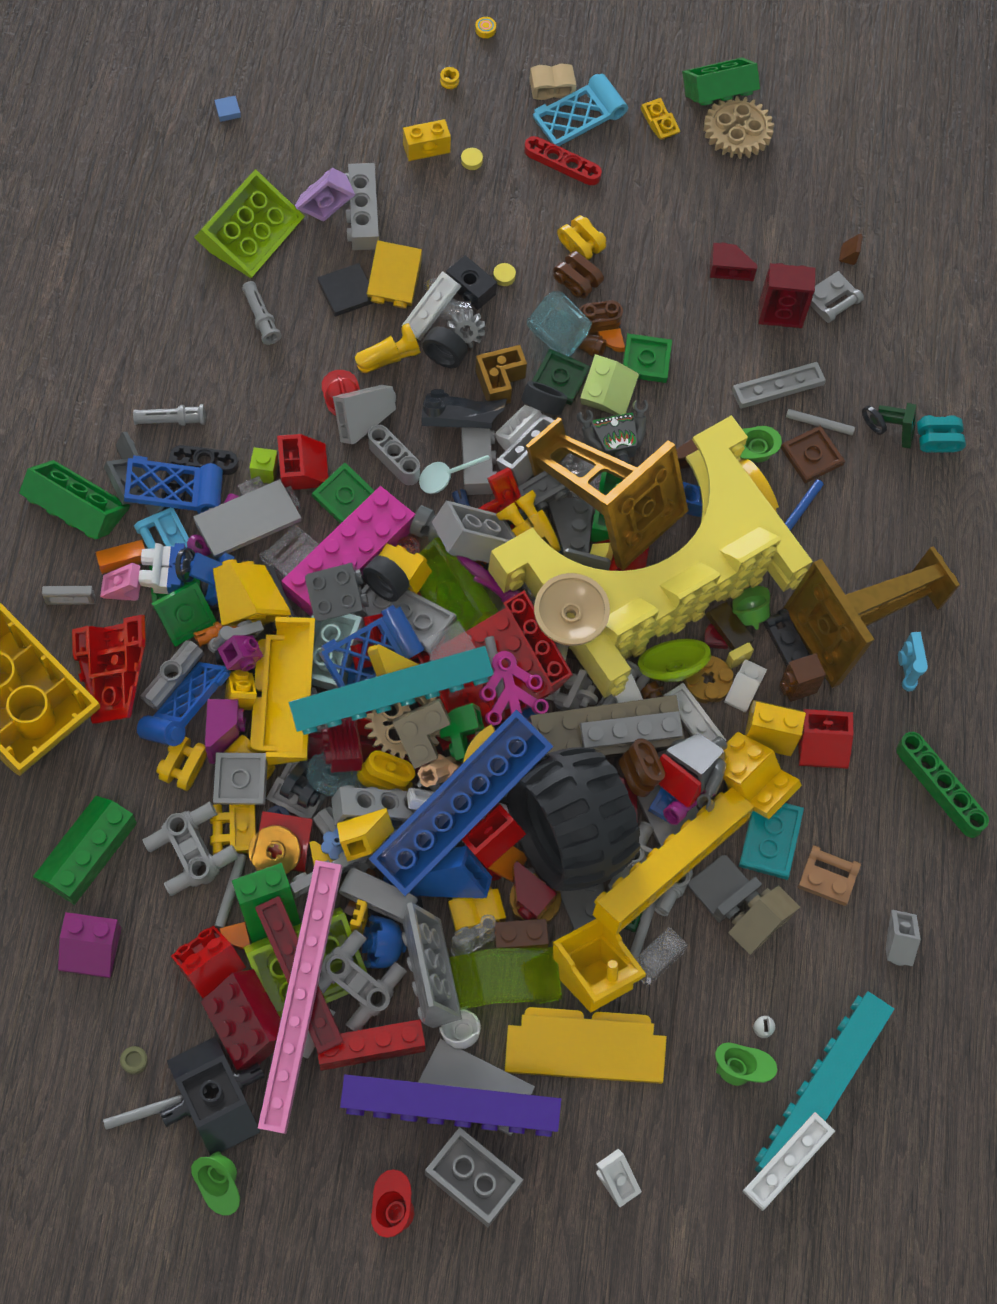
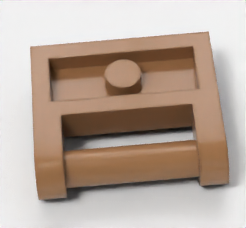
(826, 883)

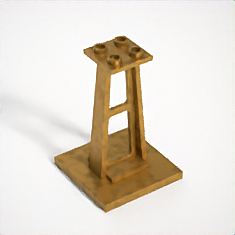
(637, 508)
(836, 623)

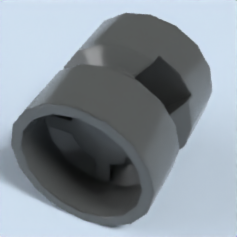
(422, 524)

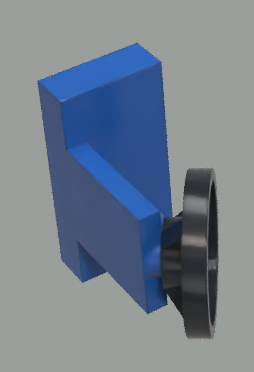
(200, 568)

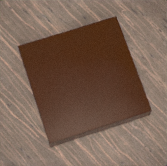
(812, 454)

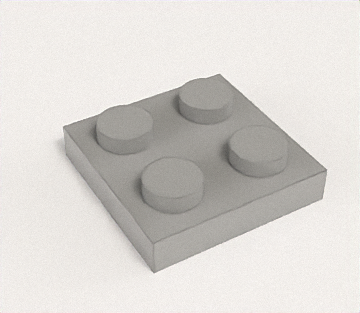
(240, 779)

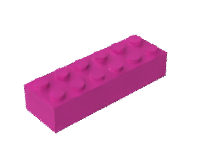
(355, 541)

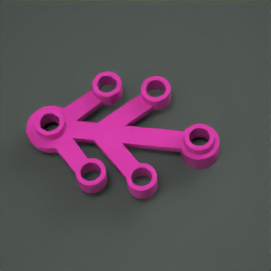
(511, 693)

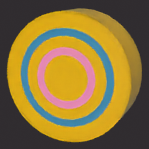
(485, 27)

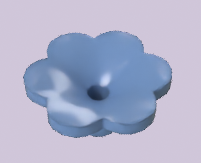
(329, 845)

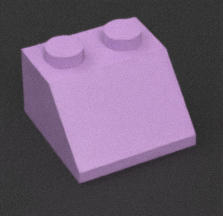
(326, 195)

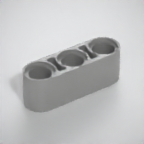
(391, 445)
(378, 894)

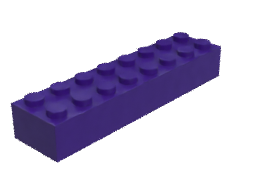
(450, 1103)

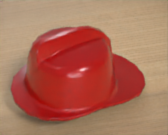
(338, 383)
(392, 1204)

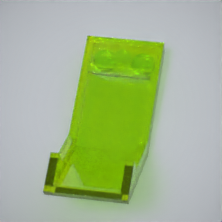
(506, 976)

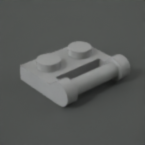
(831, 290)
(226, 632)

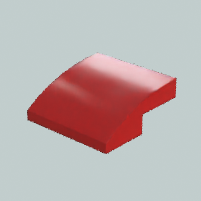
(298, 825)

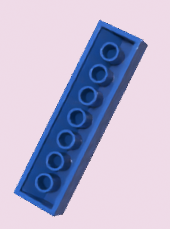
(461, 802)

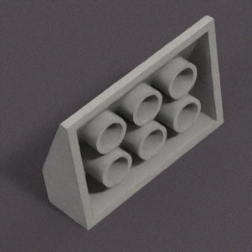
(430, 967)

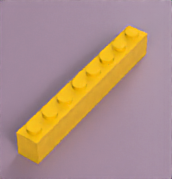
(671, 861)

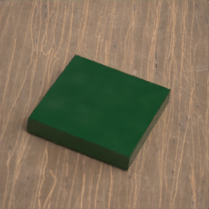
(562, 374)

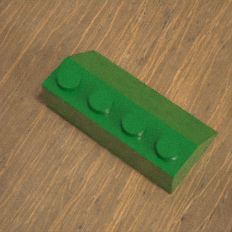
(73, 499)
(86, 848)

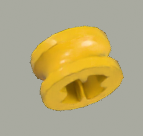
(453, 74)

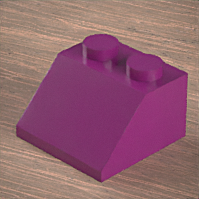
(223, 725)
(88, 944)

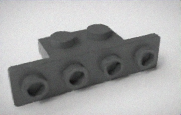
(117, 471)
(546, 490)

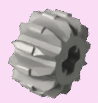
(467, 319)

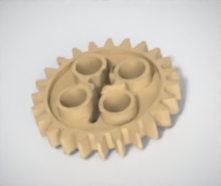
(738, 127)
(380, 731)

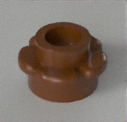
(652, 690)

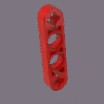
(564, 157)

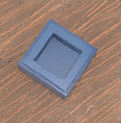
(227, 108)

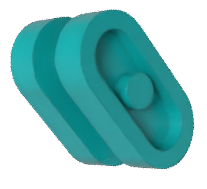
(941, 434)

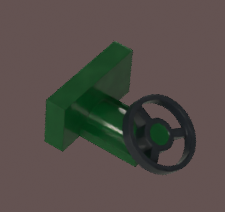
(893, 415)

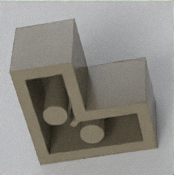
(415, 730)
(765, 916)

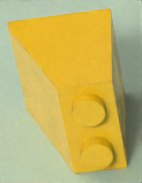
(394, 274)
(247, 593)
(775, 726)

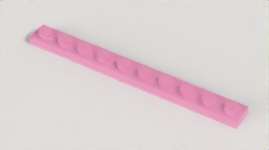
(300, 997)

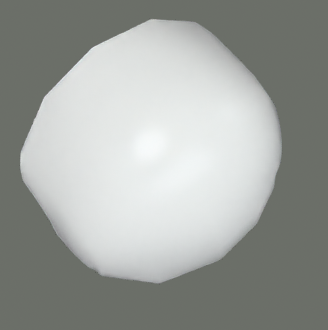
(463, 1032)

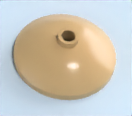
(574, 595)

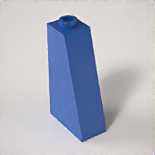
(454, 876)

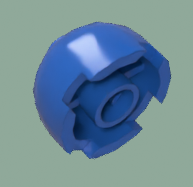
(383, 942)

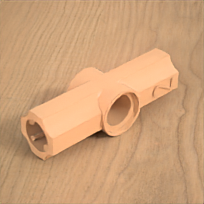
(438, 770)

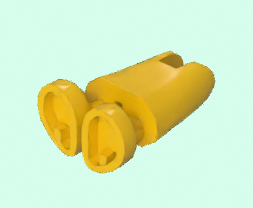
(388, 351)
(535, 519)

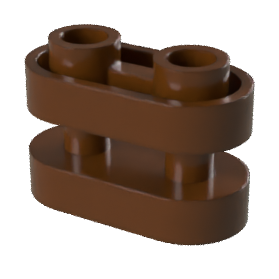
(578, 274)
(603, 315)
(642, 767)

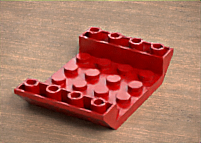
(519, 634)

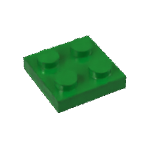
(648, 357)
(342, 493)
(184, 613)

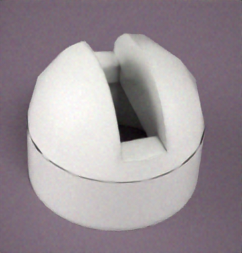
(759, 1027)

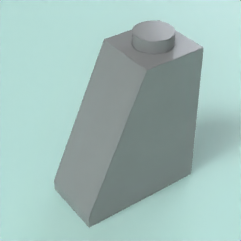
(361, 410)

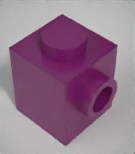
(240, 652)

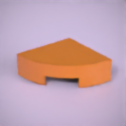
(614, 339)
(236, 935)

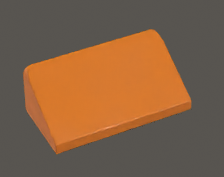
(120, 556)
(505, 863)

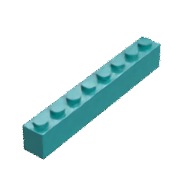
(391, 688)
(833, 1073)

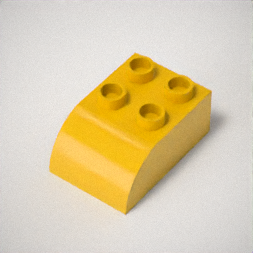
(37, 697)

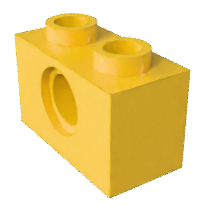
(426, 140)

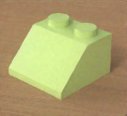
(609, 386)

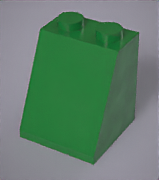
(259, 888)

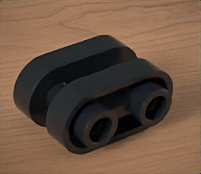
(292, 785)

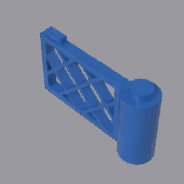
(205, 492)
(395, 631)
(168, 726)

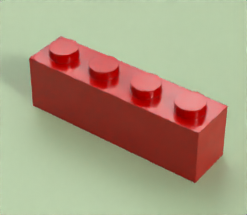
(375, 1045)

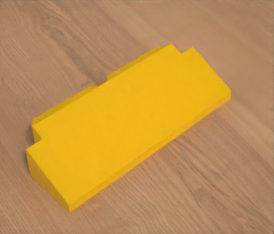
(282, 677)
(595, 1048)

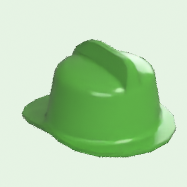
(761, 443)
(753, 606)
(744, 1064)
(216, 1182)

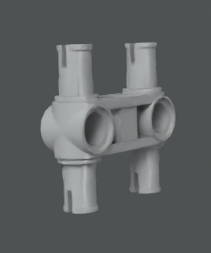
(190, 848)
(668, 899)
(358, 982)

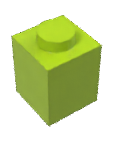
(264, 464)

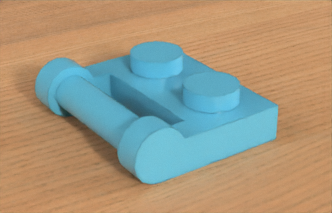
(167, 525)
(913, 660)

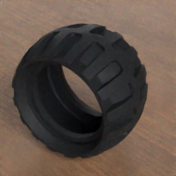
(575, 819)

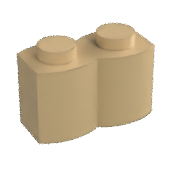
(552, 81)

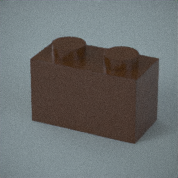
(802, 677)
(521, 934)

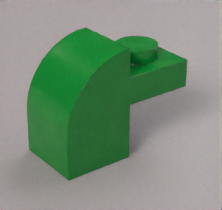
(464, 722)

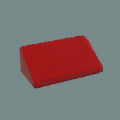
(679, 782)

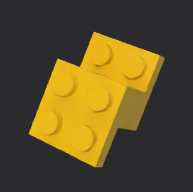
(757, 775)

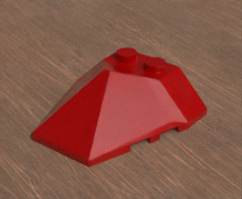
(111, 665)

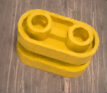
(582, 237)
(169, 768)
(386, 771)

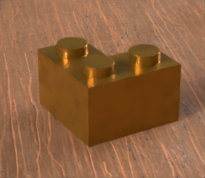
(498, 369)

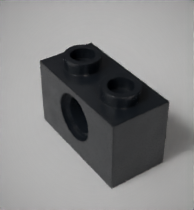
(482, 285)

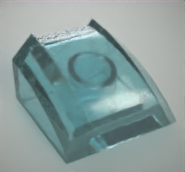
(559, 323)

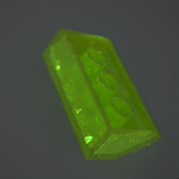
(454, 587)

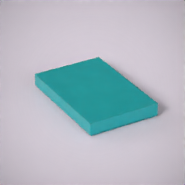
(772, 841)

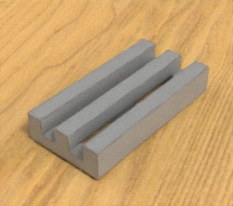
(68, 595)

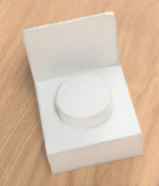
(745, 685)
(618, 1178)

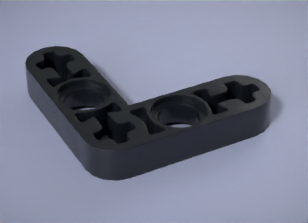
(198, 452)

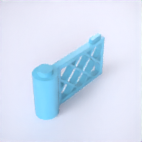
(604, 99)

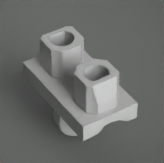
(580, 693)

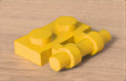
(242, 827)

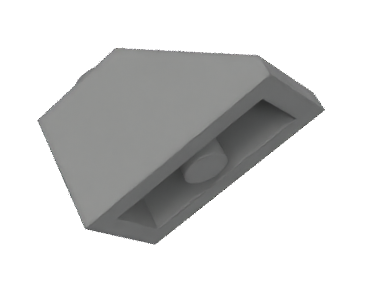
(902, 938)

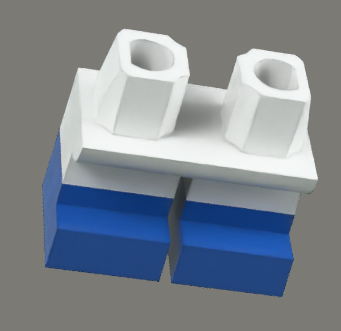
(163, 574)

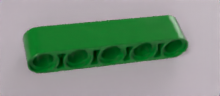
(943, 796)

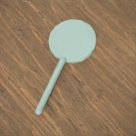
(438, 474)

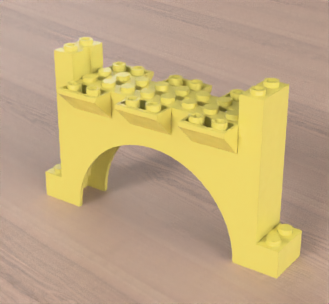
(728, 553)

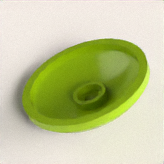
(674, 660)

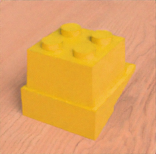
(595, 965)

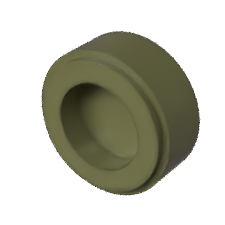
(134, 1060)

